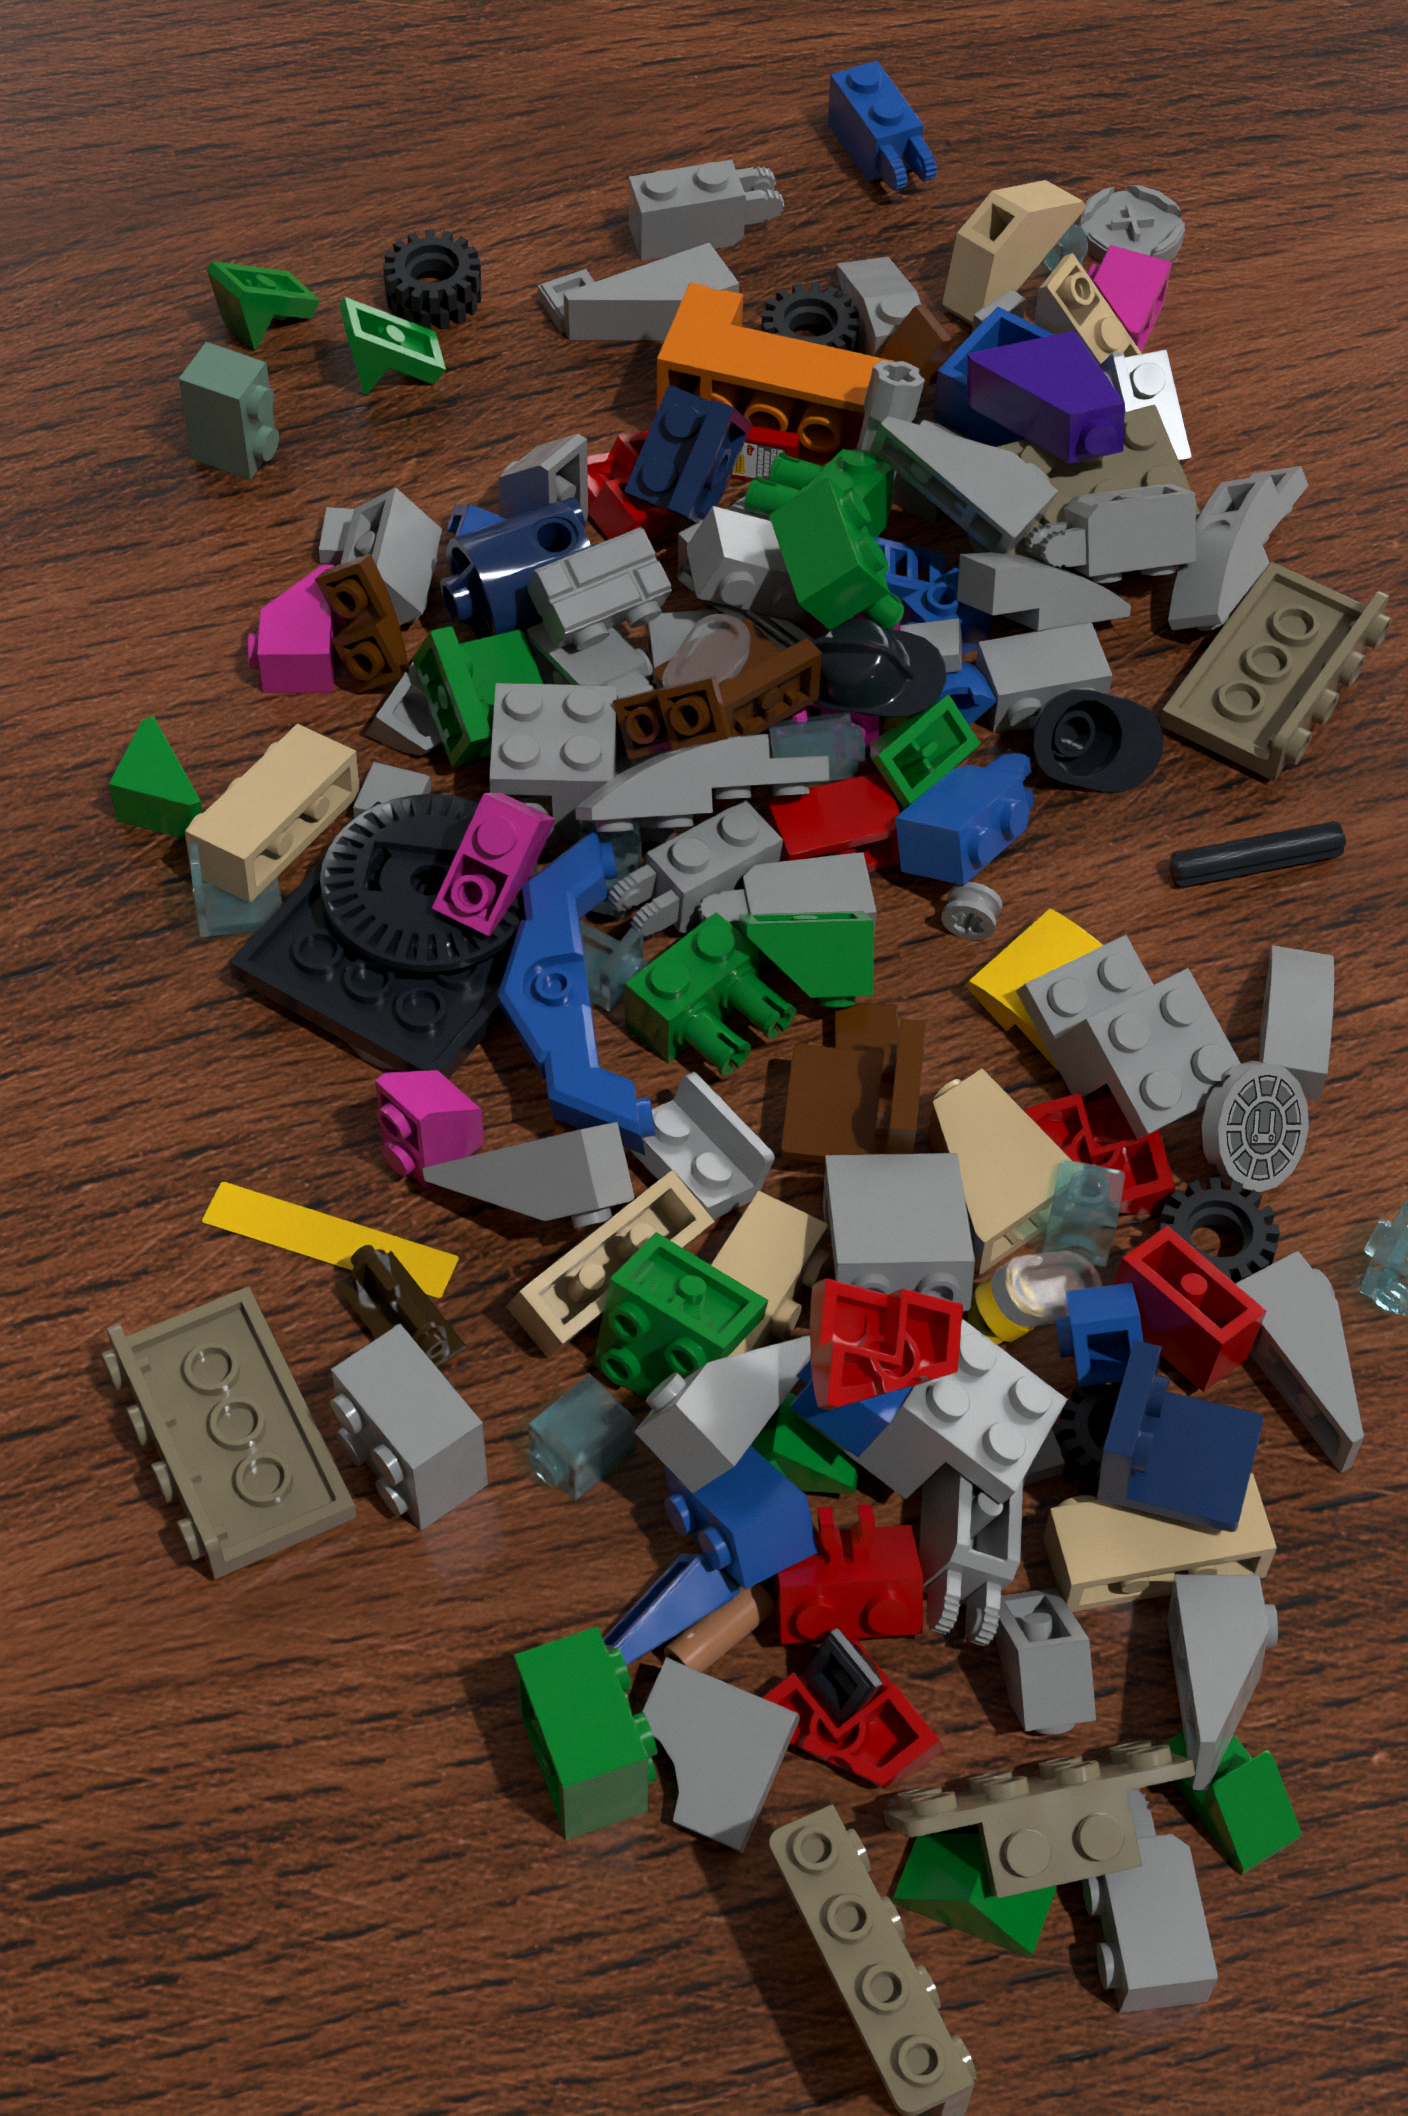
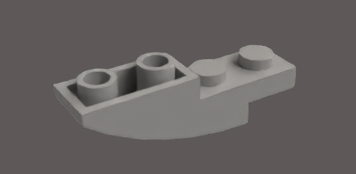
(1231, 546)
(682, 782)

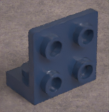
(1176, 1450)

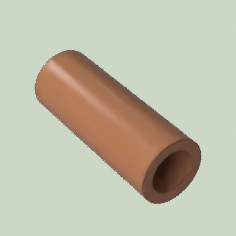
(721, 1629)

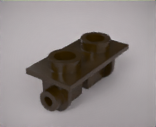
(388, 1296)

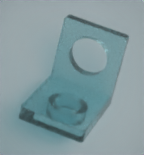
(224, 913)

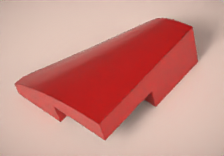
(1102, 1137)
(878, 1341)
(877, 1743)

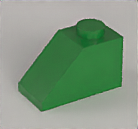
(820, 951)

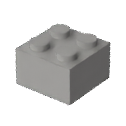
(408, 1428)

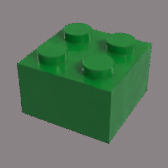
(585, 1732)

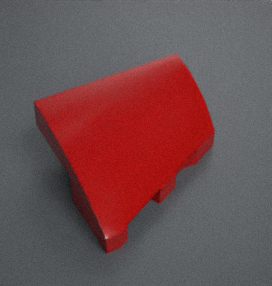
(608, 503)

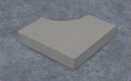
(721, 1748)

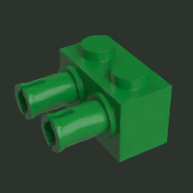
(849, 469)
(833, 557)
(698, 985)

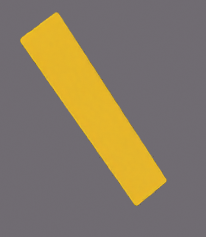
(322, 1235)

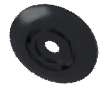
(397, 921)

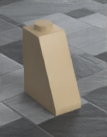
(1003, 1163)

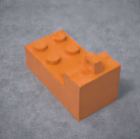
(765, 375)

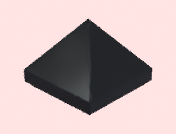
(842, 1675)

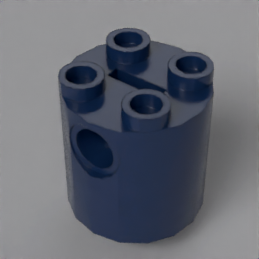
(497, 561)

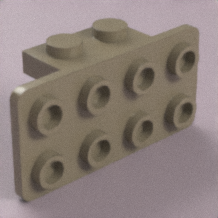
(1050, 1825)

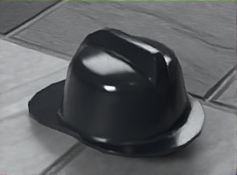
(878, 670)
(1096, 740)

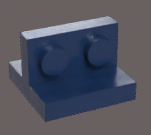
(688, 454)

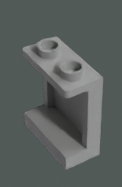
(900, 1224)

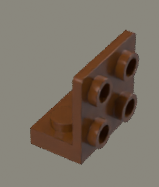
(769, 684)
(854, 1098)

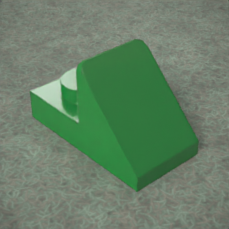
(254, 295)
(387, 342)
(1243, 1806)

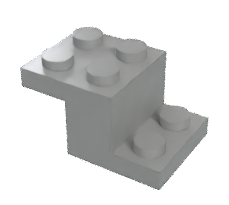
(561, 746)
(1120, 1031)
(978, 1420)

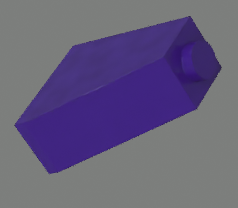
(1049, 395)

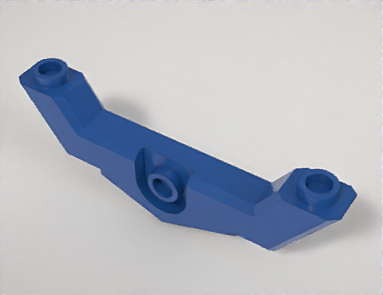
(550, 999)

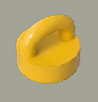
(986, 1310)

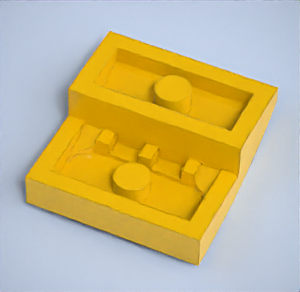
(1038, 950)

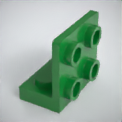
(462, 685)
(670, 1316)

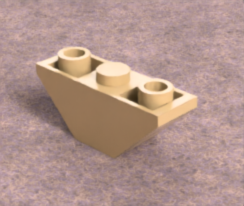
(1006, 243)
(1073, 303)

